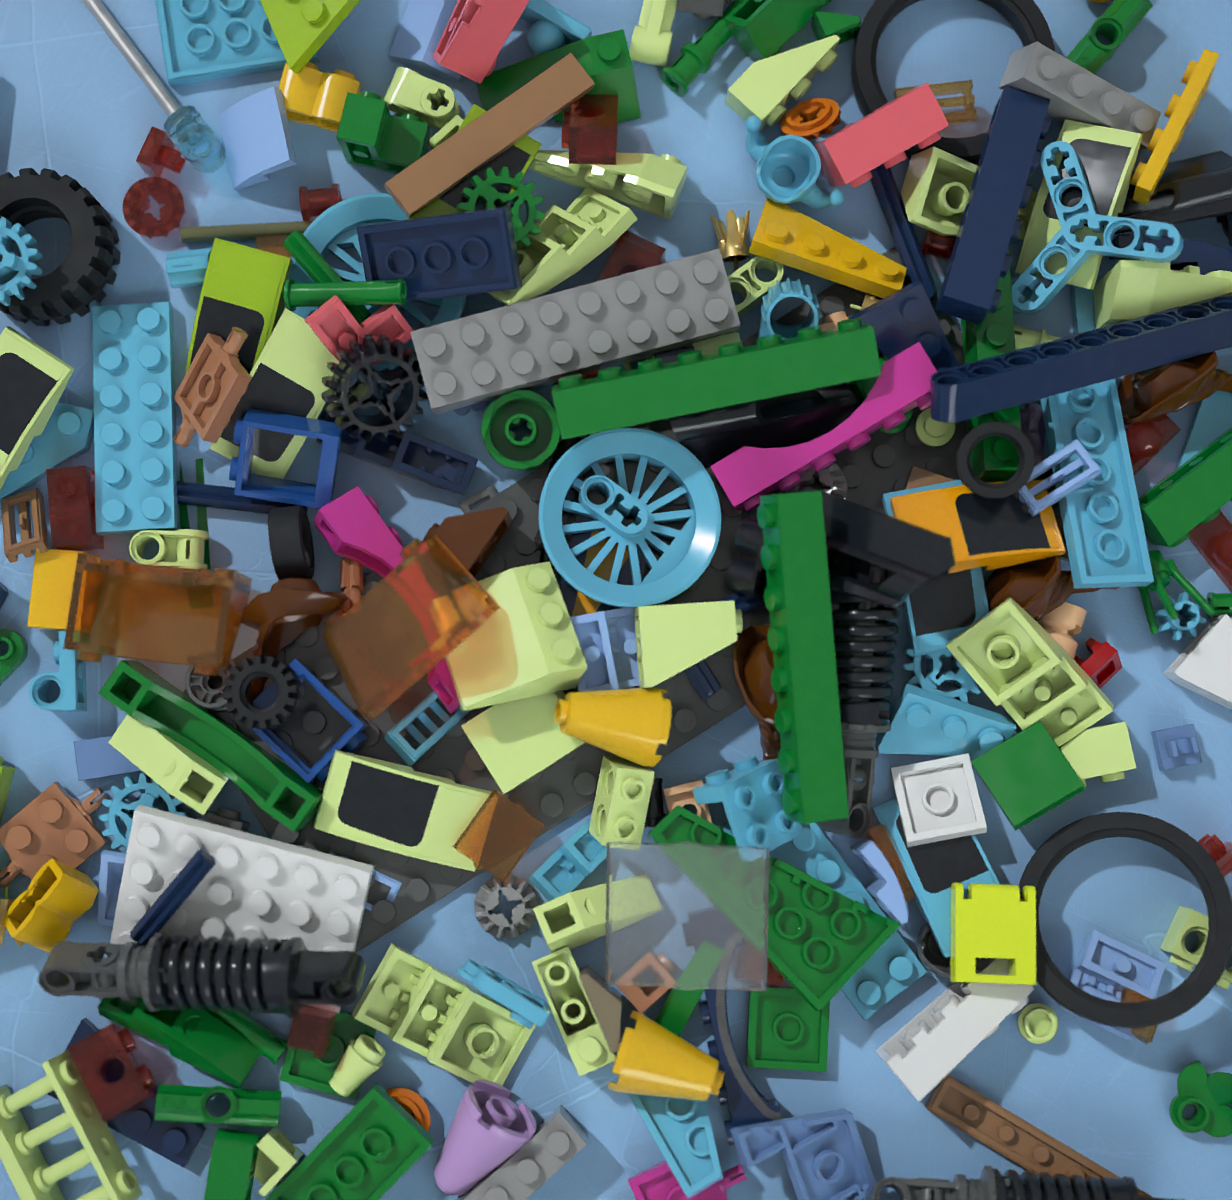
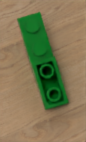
(190, 1035)

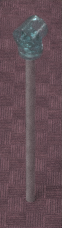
(183, 124)

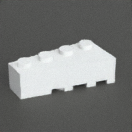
(951, 1028)

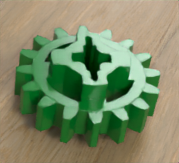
(489, 195)

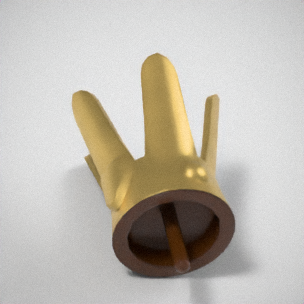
(733, 242)

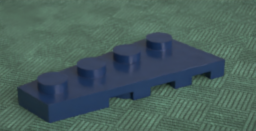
(169, 1139)

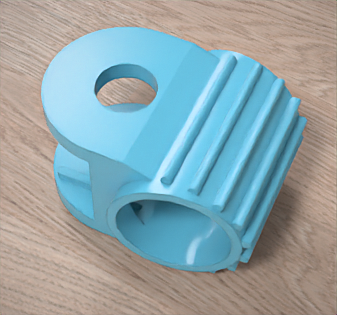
(782, 290)

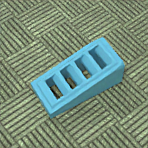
(403, 748)

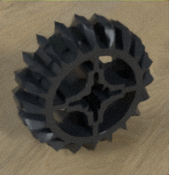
(345, 400)

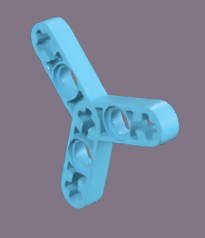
(1073, 219)

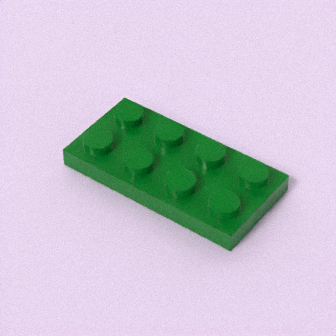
(360, 1154)

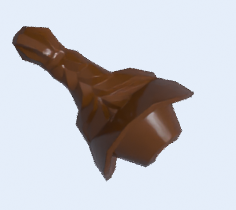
(1170, 387)
(1033, 585)
(284, 615)
(753, 669)

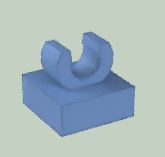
(1176, 747)

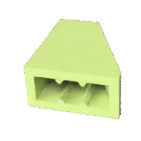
(681, 635)

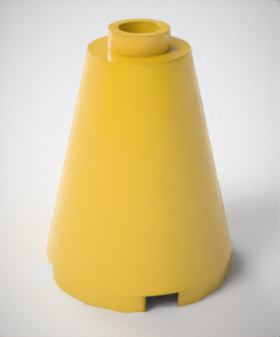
(618, 721)
(663, 1064)

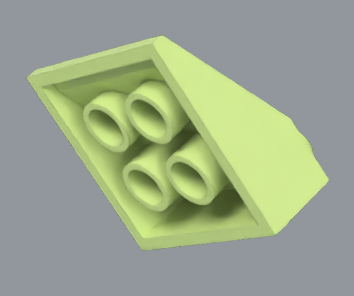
(520, 648)

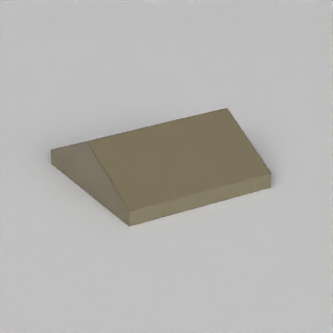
(606, 1004)

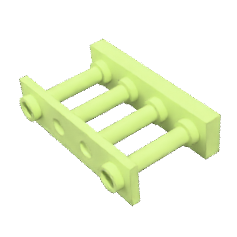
(20, 1148)

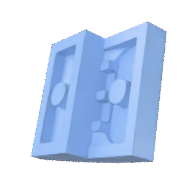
(257, 138)
(608, 649)
(885, 888)
(1109, 967)

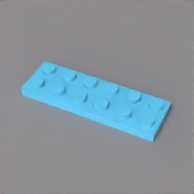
(134, 418)
(1103, 515)
(894, 963)

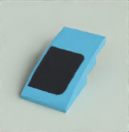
(943, 606)
(934, 868)

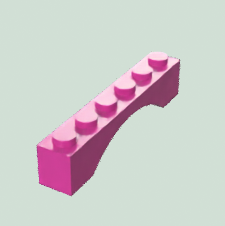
(759, 471)
(358, 533)

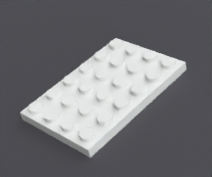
(250, 892)

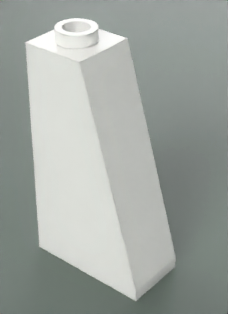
(1207, 663)

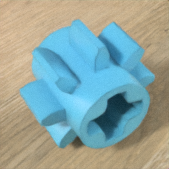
(1186, 609)

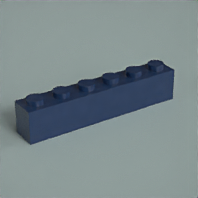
(993, 205)

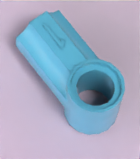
(187, 267)

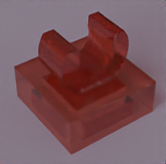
(159, 153)
(1219, 852)

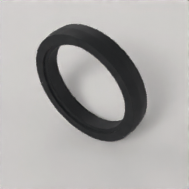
(1021, 14)
(1213, 888)

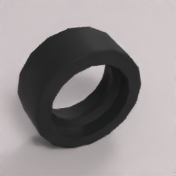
(1023, 472)
(291, 542)

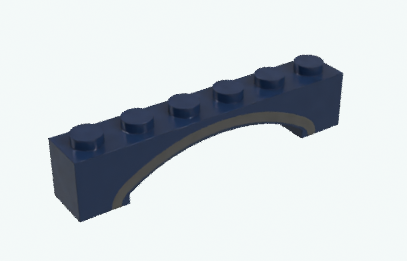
(744, 1100)

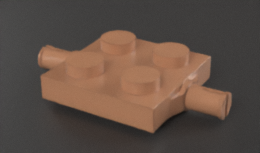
(211, 388)
(51, 828)

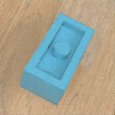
(70, 679)

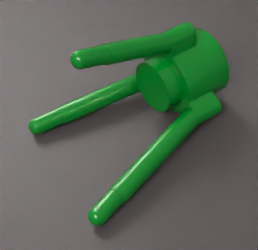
(1161, 573)

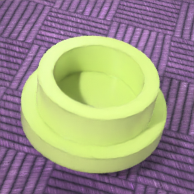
(931, 431)
(1037, 1023)

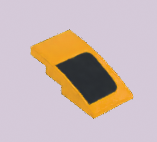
(983, 529)

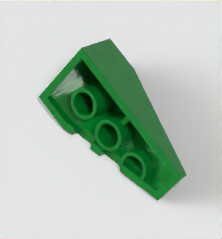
(601, 56)

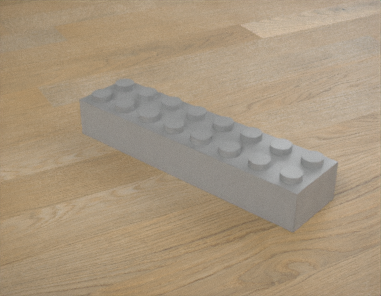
(575, 331)

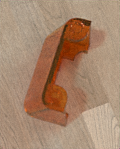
(155, 613)
(406, 625)

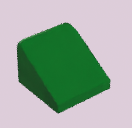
(829, 24)

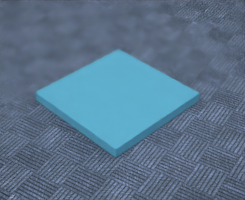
(217, 40)

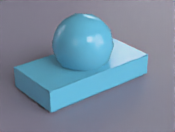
(551, 27)

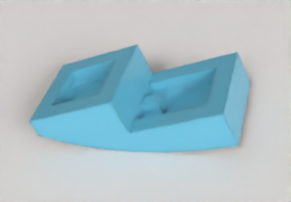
(569, 864)

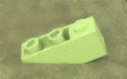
(777, 79)
(1101, 752)
(169, 764)
(573, 918)
(572, 1011)

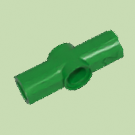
(1115, 25)
(190, 1104)

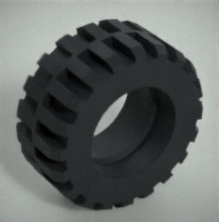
(91, 250)

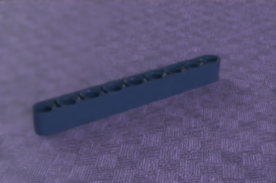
(1080, 360)

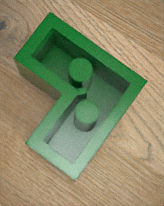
(378, 139)

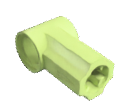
(653, 34)

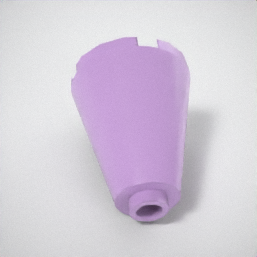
(482, 1136)

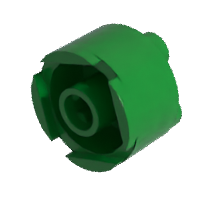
(511, 411)

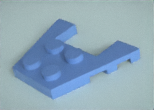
(818, 1150)

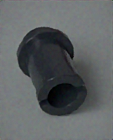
(655, 808)

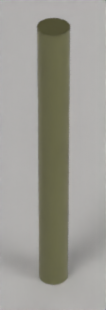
(240, 231)

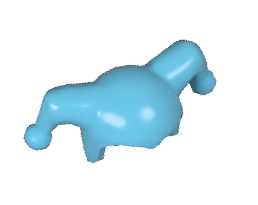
(788, 168)

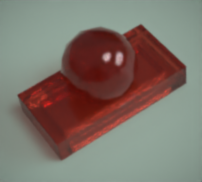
(1148, 439)
(1215, 545)

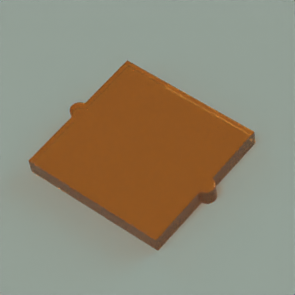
(498, 835)

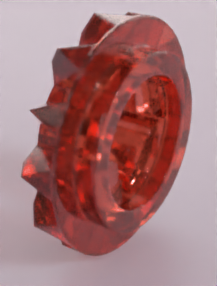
(137, 202)

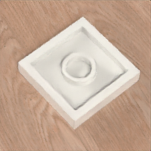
(938, 800)

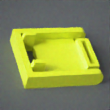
(993, 926)

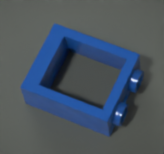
(281, 489)
(348, 741)

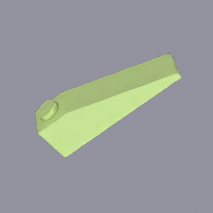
(636, 179)
(938, 191)
(1148, 287)

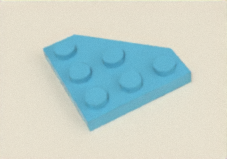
(64, 437)

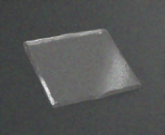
(687, 916)

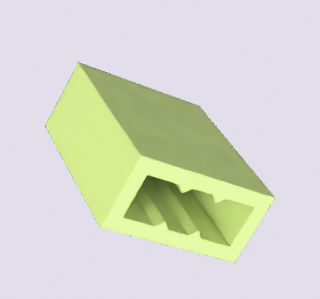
(520, 738)

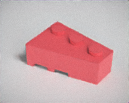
(477, 35)
(881, 137)

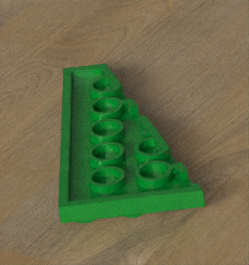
(812, 930)

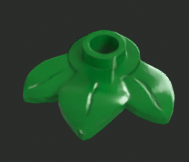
(1209, 1097)

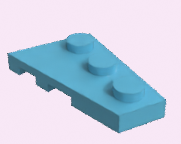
(942, 726)
(684, 1138)

